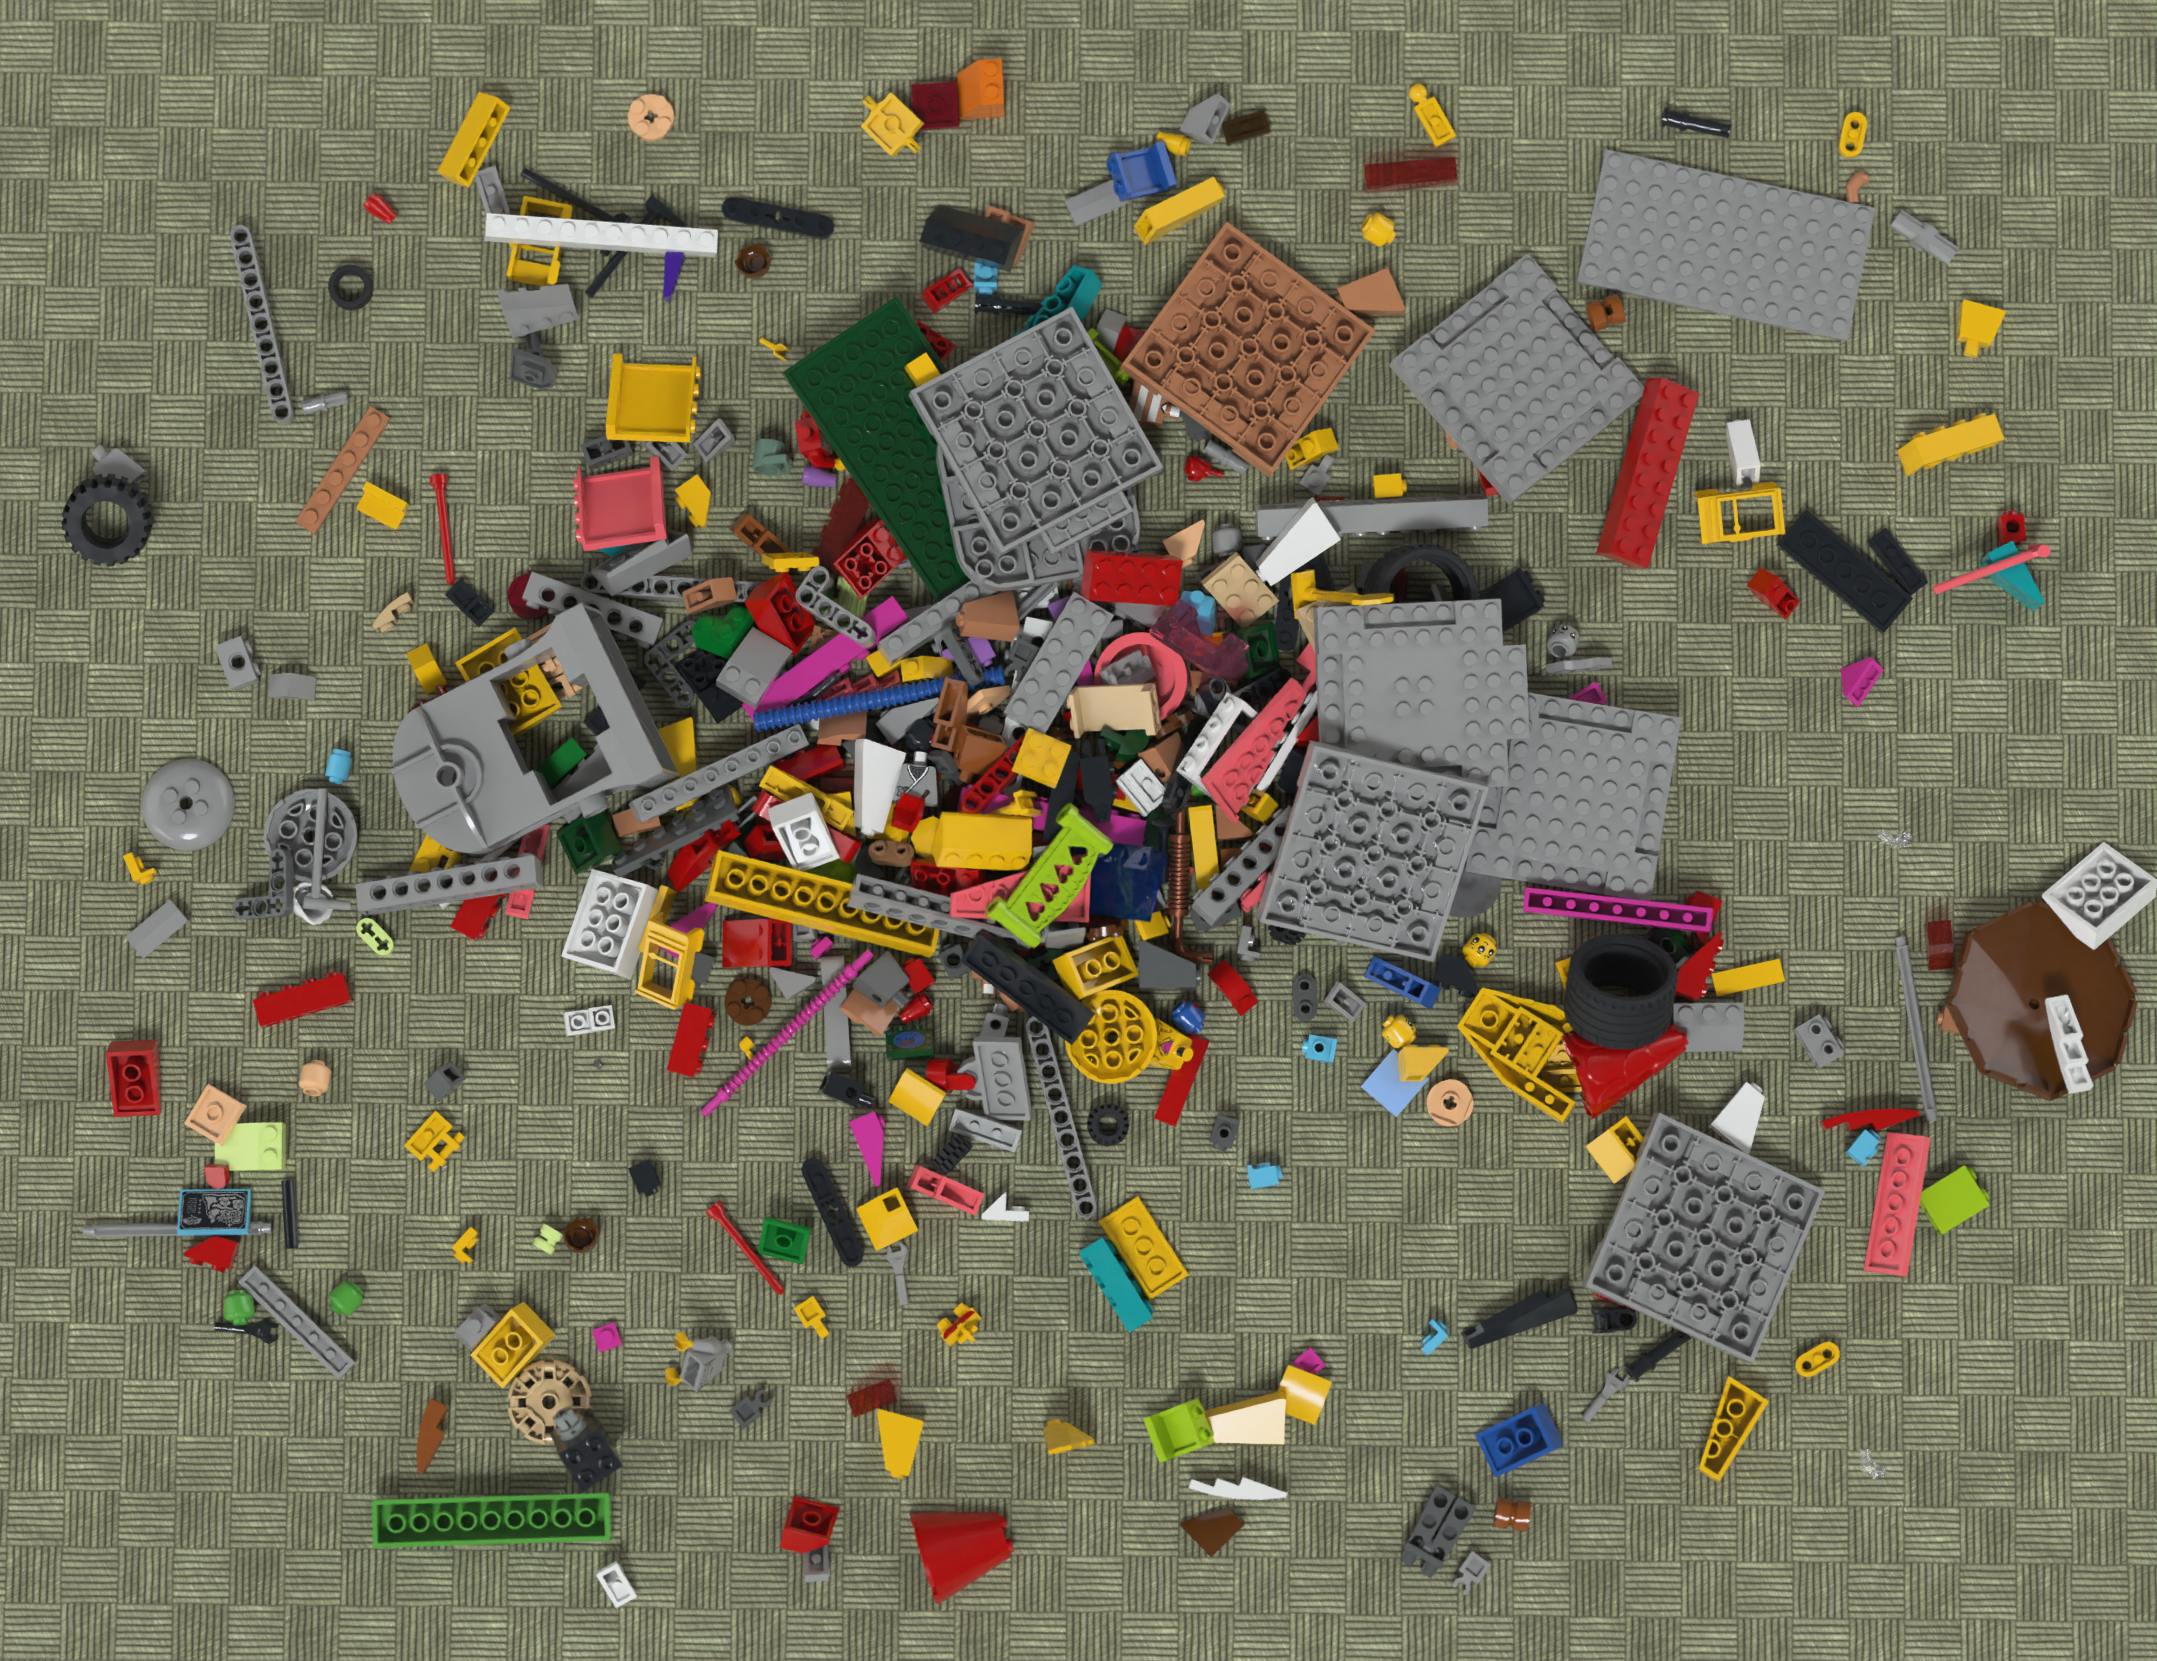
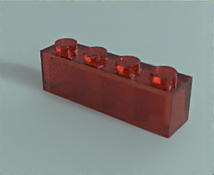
(1410, 175)
(844, 525)

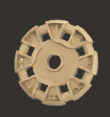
(541, 1389)

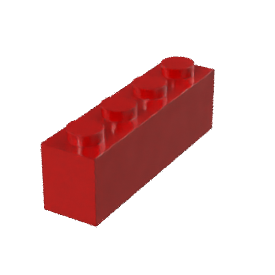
(302, 1000)

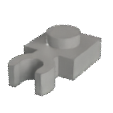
(1473, 1570)

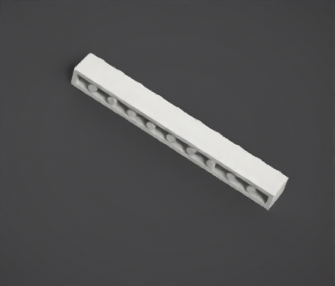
(600, 235)

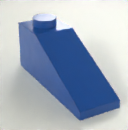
(1402, 982)

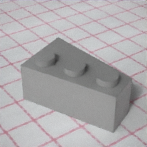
(537, 309)

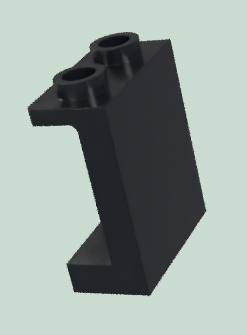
(1517, 598)

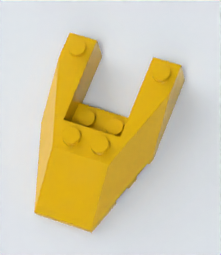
(1516, 1042)

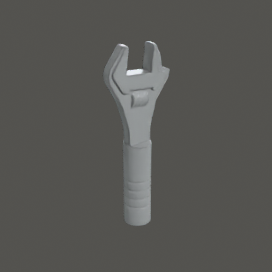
(897, 1261)
(1612, 1385)

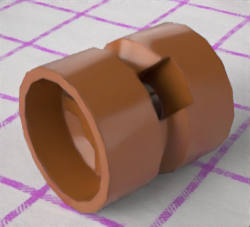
(1597, 314)
(1512, 1514)

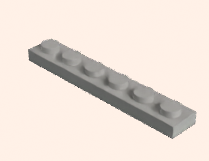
(297, 1322)

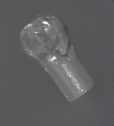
(1895, 841)
(1869, 1467)

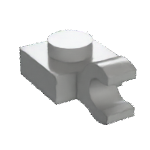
(1316, 478)

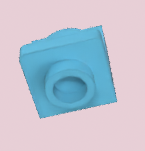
(985, 279)
(1432, 1341)

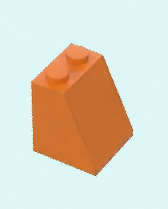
(981, 90)

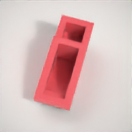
(945, 1190)

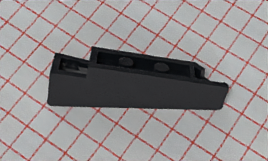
(1521, 1317)

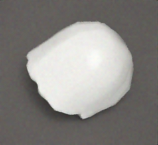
(310, 915)

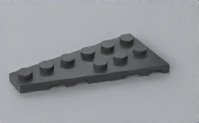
(680, 831)

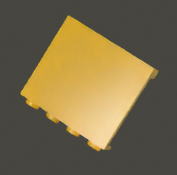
(652, 401)

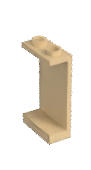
(1114, 708)

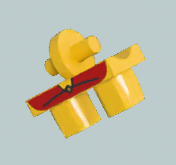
(962, 1328)

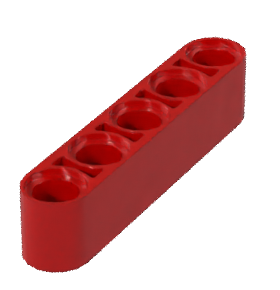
(991, 782)
(845, 843)

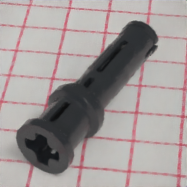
(1684, 121)
(995, 308)
(1648, 1360)

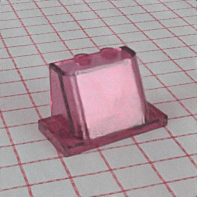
(1182, 634)

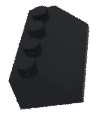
(972, 238)

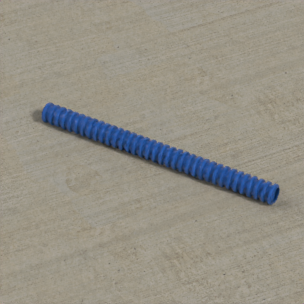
(866, 700)

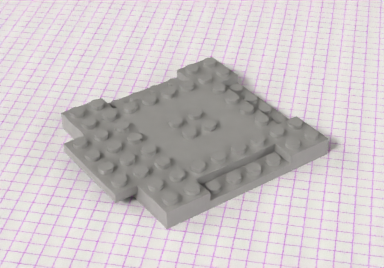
(1039, 436)
(1422, 685)

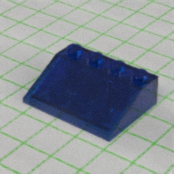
(1125, 881)

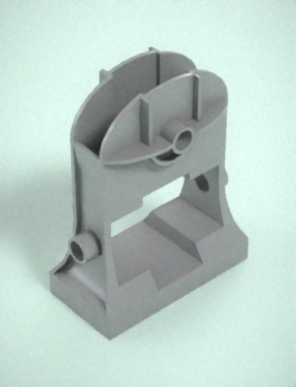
(466, 773)

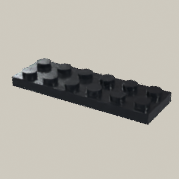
(1844, 571)
(1027, 987)

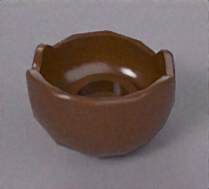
(753, 261)
(581, 1235)

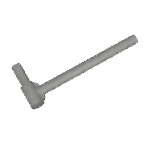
(315, 899)

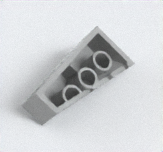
(587, 773)

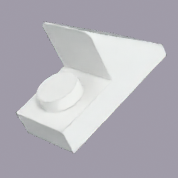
(998, 1212)
(616, 1584)

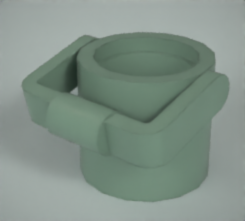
(770, 458)

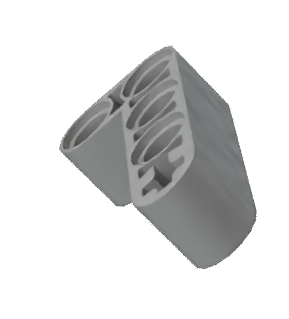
(837, 613)

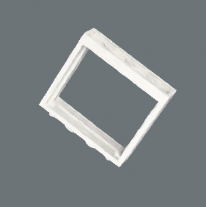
(1212, 736)

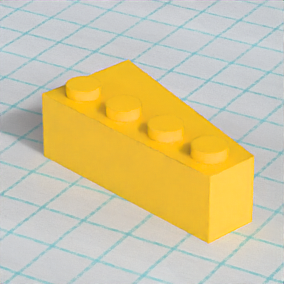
(1950, 443)
(1733, 1423)

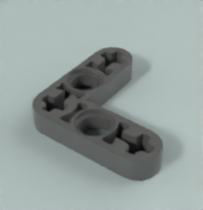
(962, 654)
(667, 657)
(276, 895)

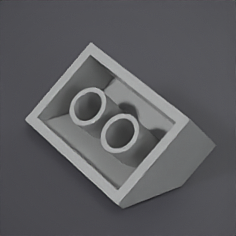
(1710, 1025)

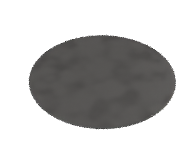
(1474, 894)

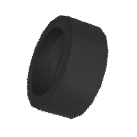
(353, 270)

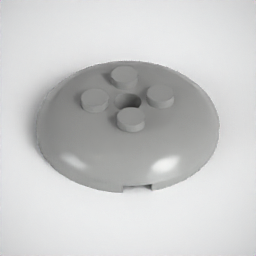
(210, 811)
(296, 817)

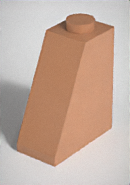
(1372, 295)
(989, 618)

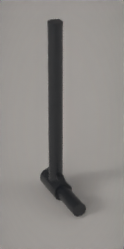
(575, 200)
(655, 209)

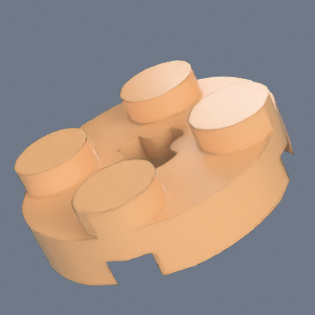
(643, 128)
(1445, 1090)

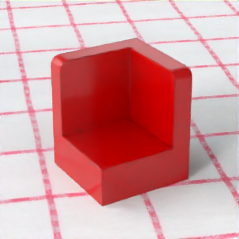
(907, 812)

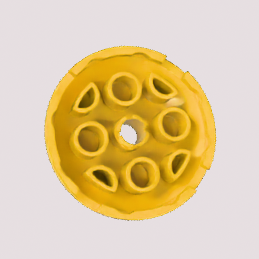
(1135, 1040)

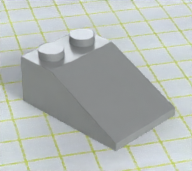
(753, 668)

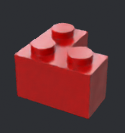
(763, 842)

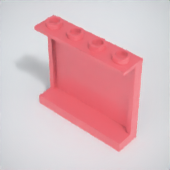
(620, 507)

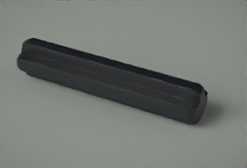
(289, 1214)

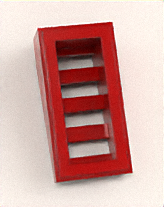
(936, 306)

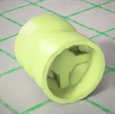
(547, 1239)

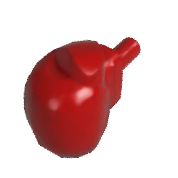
(1199, 468)

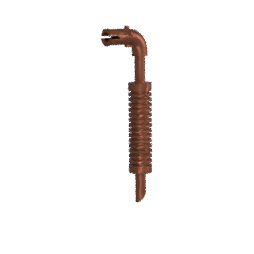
(1179, 893)

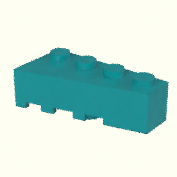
(1074, 290)
(1115, 1284)

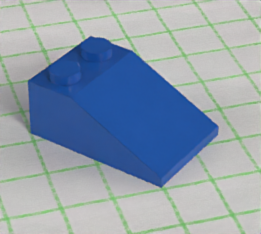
(1519, 1440)

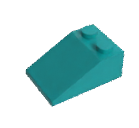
(2015, 579)

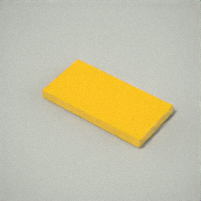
(1143, 1248)

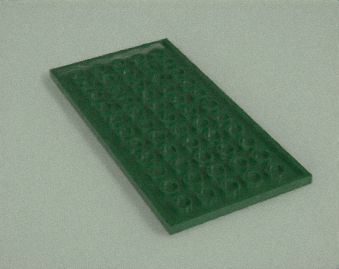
(864, 410)

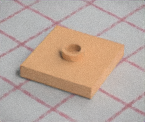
(985, 701)
(215, 1114)

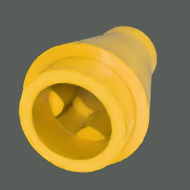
(1175, 143)

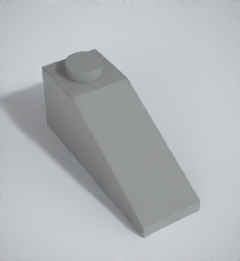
(897, 720)

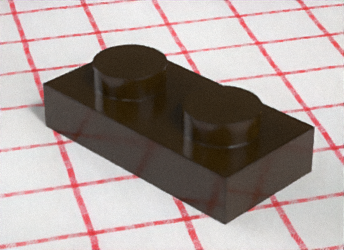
(1245, 127)

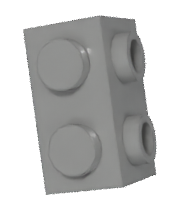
(1819, 1041)

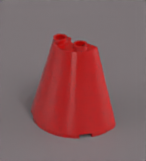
(959, 1548)

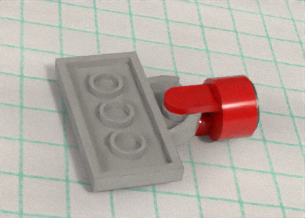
(992, 1076)

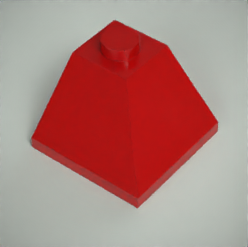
(808, 1525)

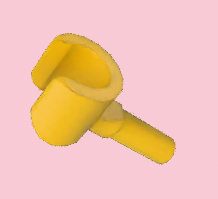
(777, 349)
(746, 1044)

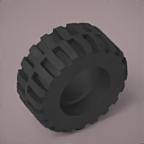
(99, 548)

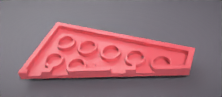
(1250, 754)
(974, 900)

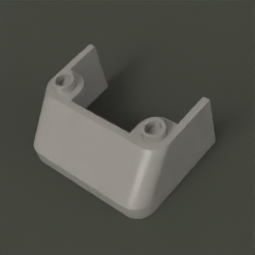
(1058, 933)

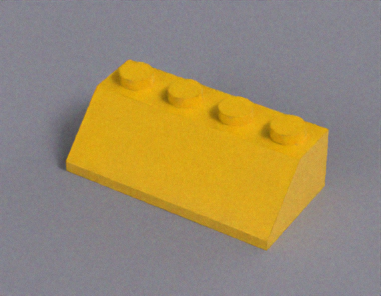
(983, 841)

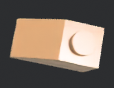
(1185, 543)

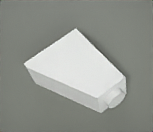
(1742, 454)
(1740, 1117)

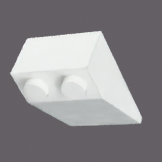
(803, 833)

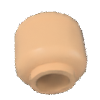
(315, 1078)

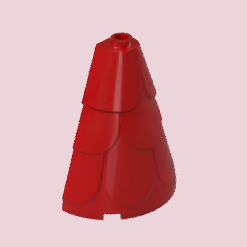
(1611, 1074)

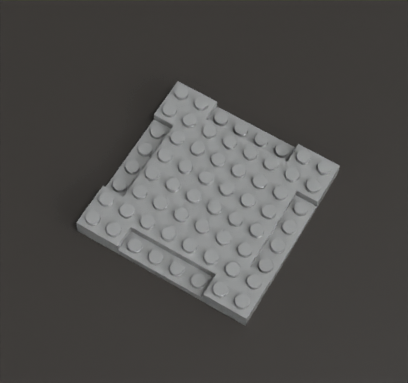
(1517, 379)
(1580, 800)
(1372, 852)
(1703, 1238)

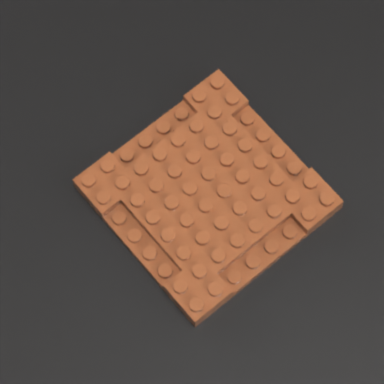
(1248, 349)

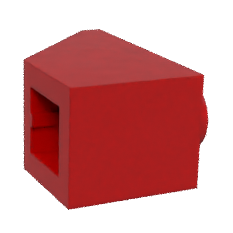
(1773, 593)
(215, 1251)

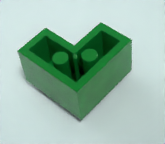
(724, 635)

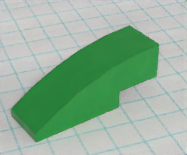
(562, 763)

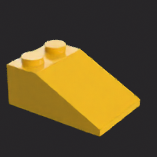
(512, 1344)

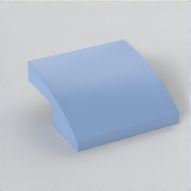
(1387, 1088)

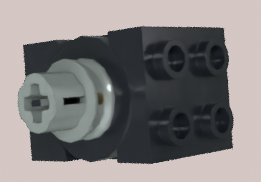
(584, 1447)

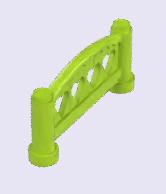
(1014, 912)

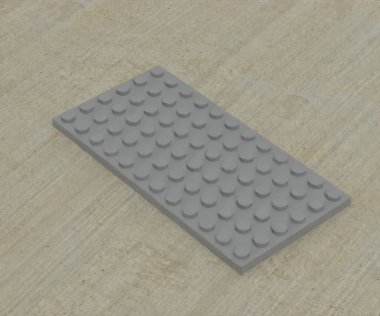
(1726, 245)

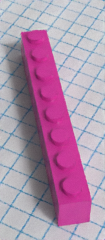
(831, 658)
(1120, 829)
(1618, 910)

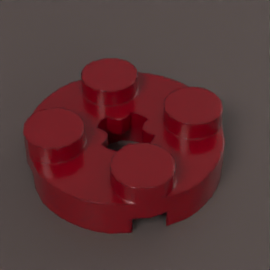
(517, 603)

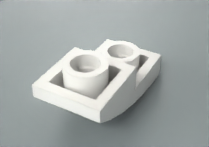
(589, 1020)

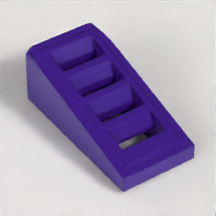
(672, 270)

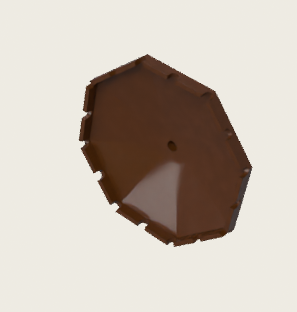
(2002, 992)

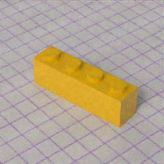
(473, 139)

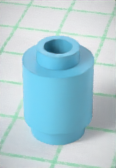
(338, 766)

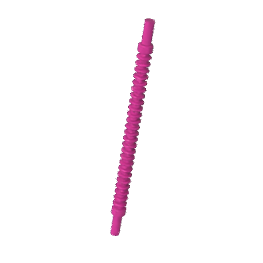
(723, 1094)

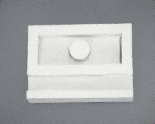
(1141, 787)

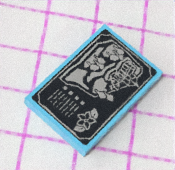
(214, 1212)

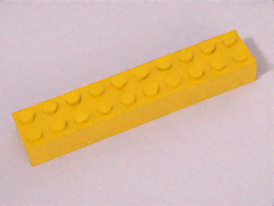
(809, 902)

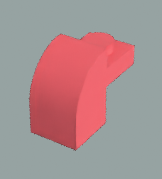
(1308, 663)

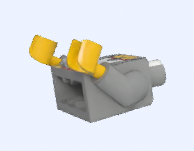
(702, 1361)

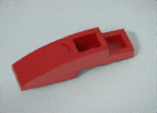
(696, 856)

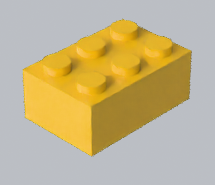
(1095, 967)

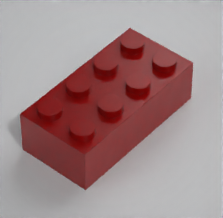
(1131, 577)

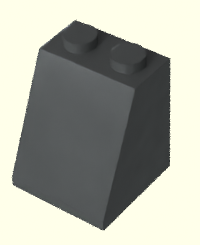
(1165, 971)

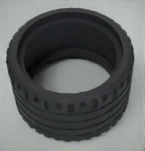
(1456, 570)
(1613, 1019)

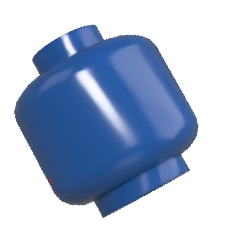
(1187, 1017)

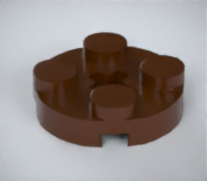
(1174, 722)
(1105, 926)
(758, 994)

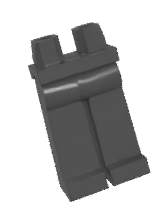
(1436, 1549)

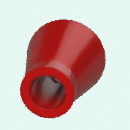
(378, 207)
(916, 1008)

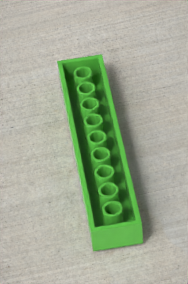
(492, 1520)

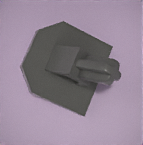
(530, 365)

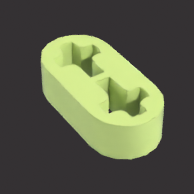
(371, 941)

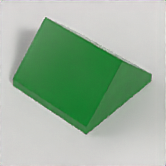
(784, 1240)

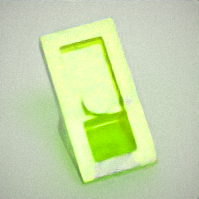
(834, 870)

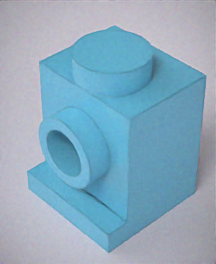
(1326, 1055)
(1863, 1147)
(1264, 1175)

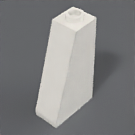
(1297, 544)
(874, 784)

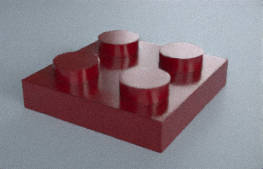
(936, 105)

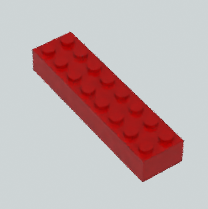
(1647, 473)

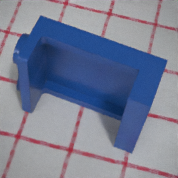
(1141, 172)

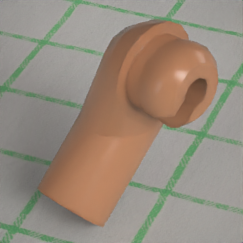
(1853, 186)

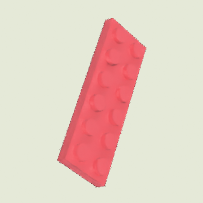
(1897, 1204)

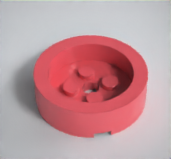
(1169, 666)

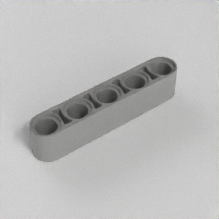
(836, 1022)

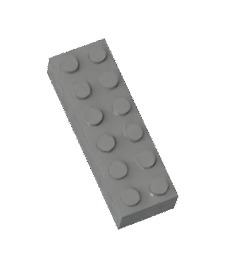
(1058, 664)

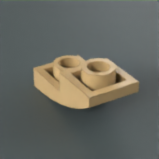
(386, 619)

